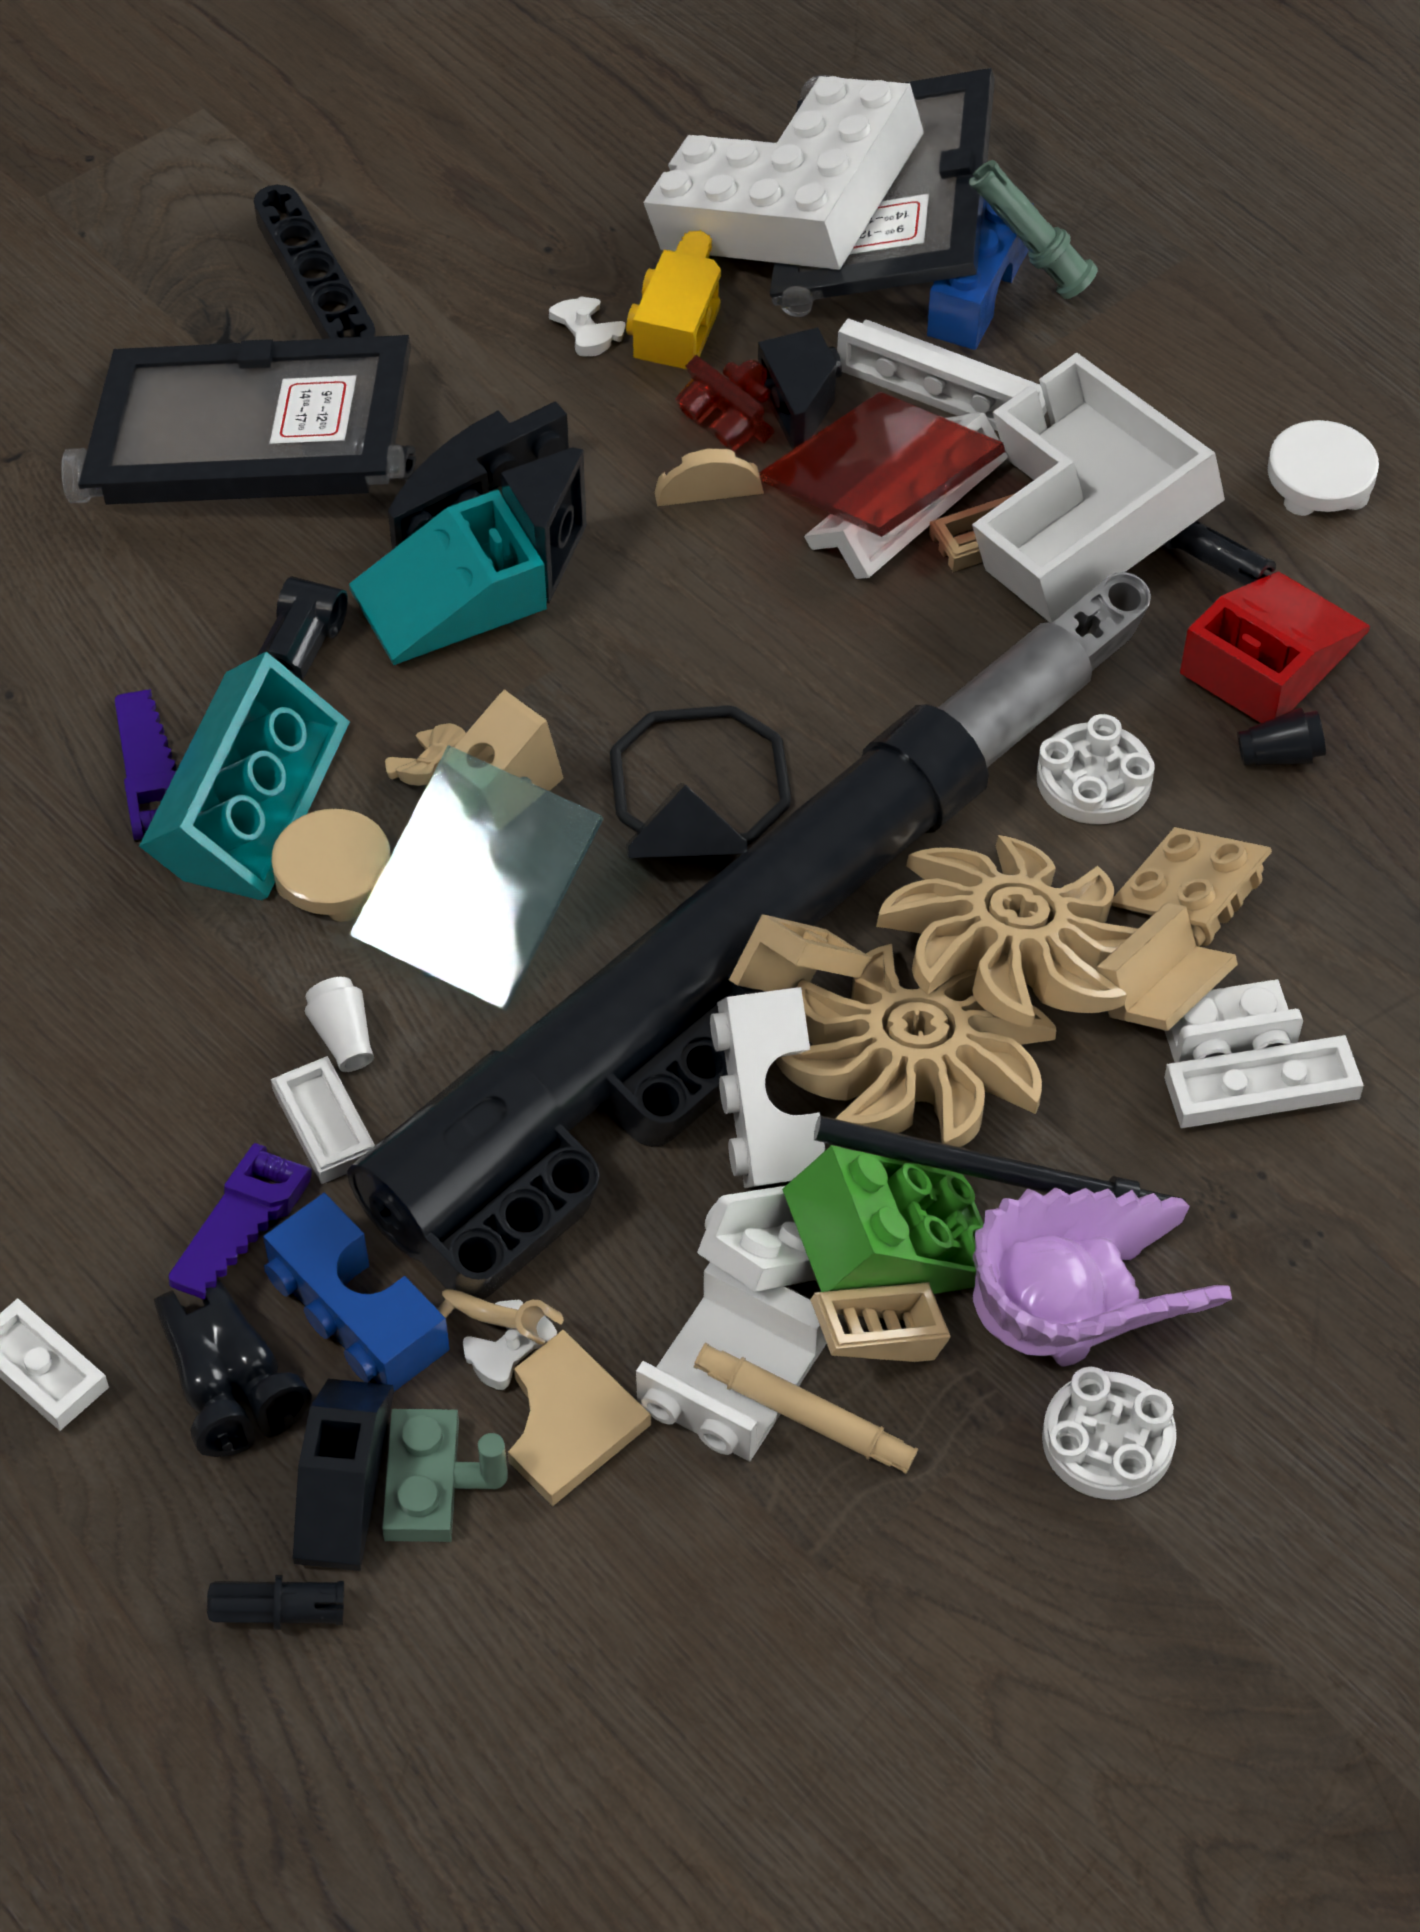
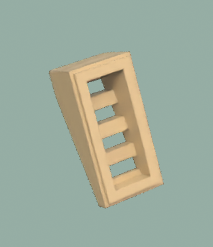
(913, 1303)

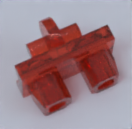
(734, 397)

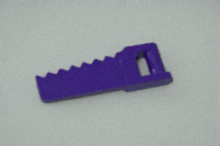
(145, 756)
(238, 1218)

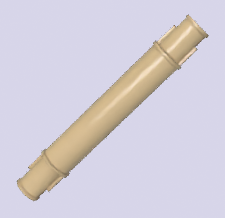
(805, 1408)

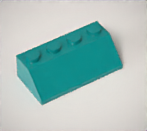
(245, 779)

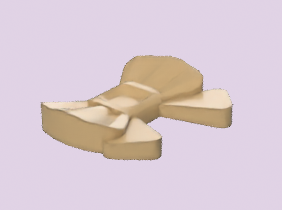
(420, 770)

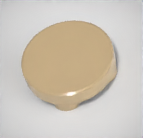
(330, 862)

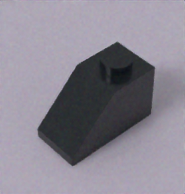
(800, 381)

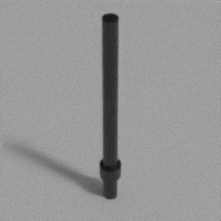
(966, 1161)

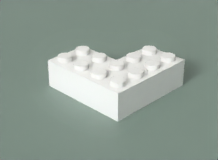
(797, 196)
(1104, 488)

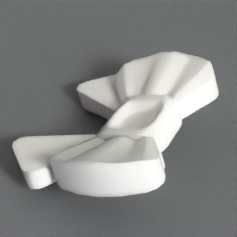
(590, 338)
(496, 1360)

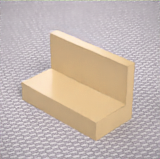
(789, 951)
(1163, 970)

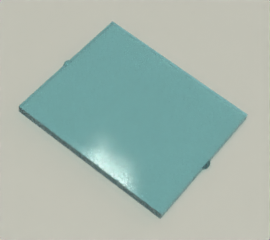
(477, 877)

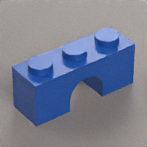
(965, 305)
(385, 1332)

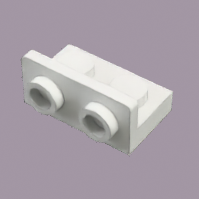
(1235, 1022)
(756, 1240)

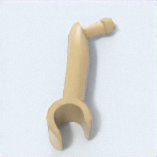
(523, 1319)

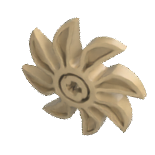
(1009, 929)
(914, 1048)

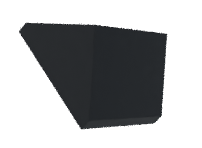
(550, 508)

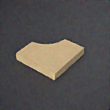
(574, 1418)

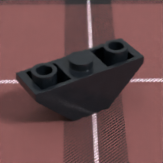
(340, 1473)

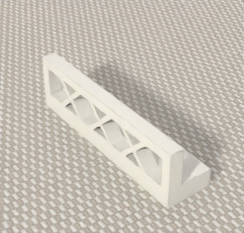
(926, 371)
(869, 552)

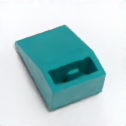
(452, 580)

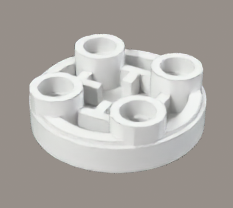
(1322, 467)
(1095, 771)
(1109, 1434)

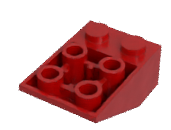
(1268, 645)

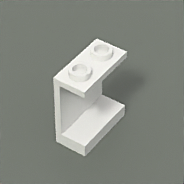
(766, 1327)

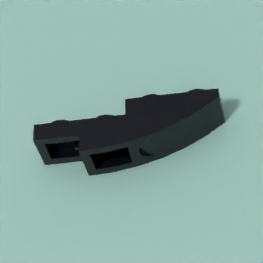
(473, 465)

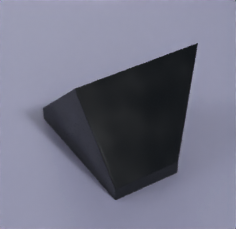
(685, 828)

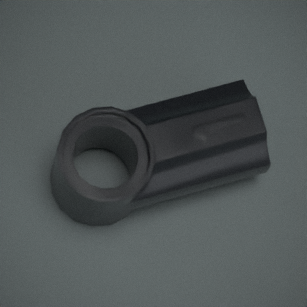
(305, 617)

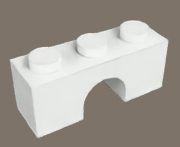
(753, 1034)

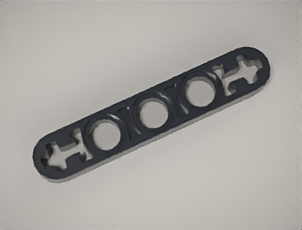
(306, 257)

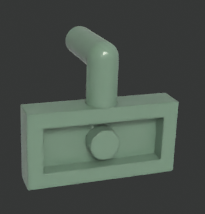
(426, 1473)

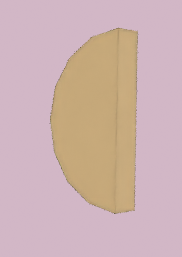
(708, 476)

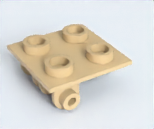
(1199, 872)

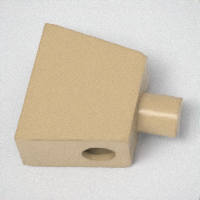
(514, 741)

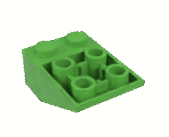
(884, 1222)

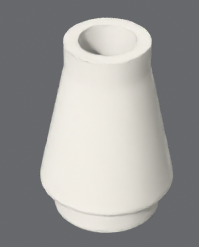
(340, 1020)

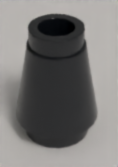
(1283, 740)

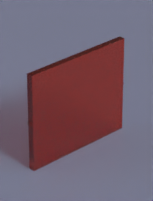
(882, 463)

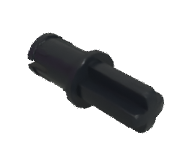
(276, 1602)

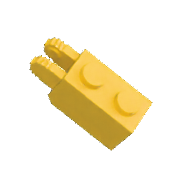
(677, 304)

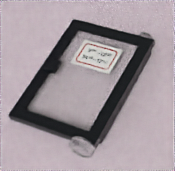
(930, 214)
(244, 421)

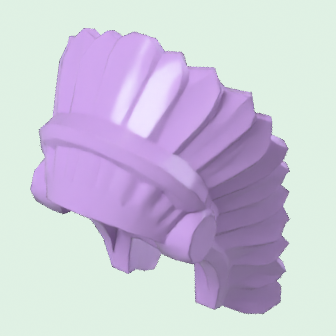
(1056, 1272)

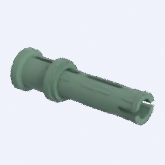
(1047, 245)

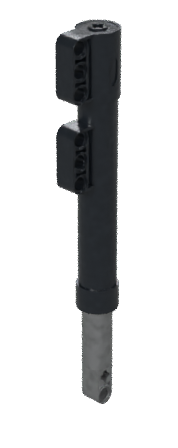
(636, 1025)

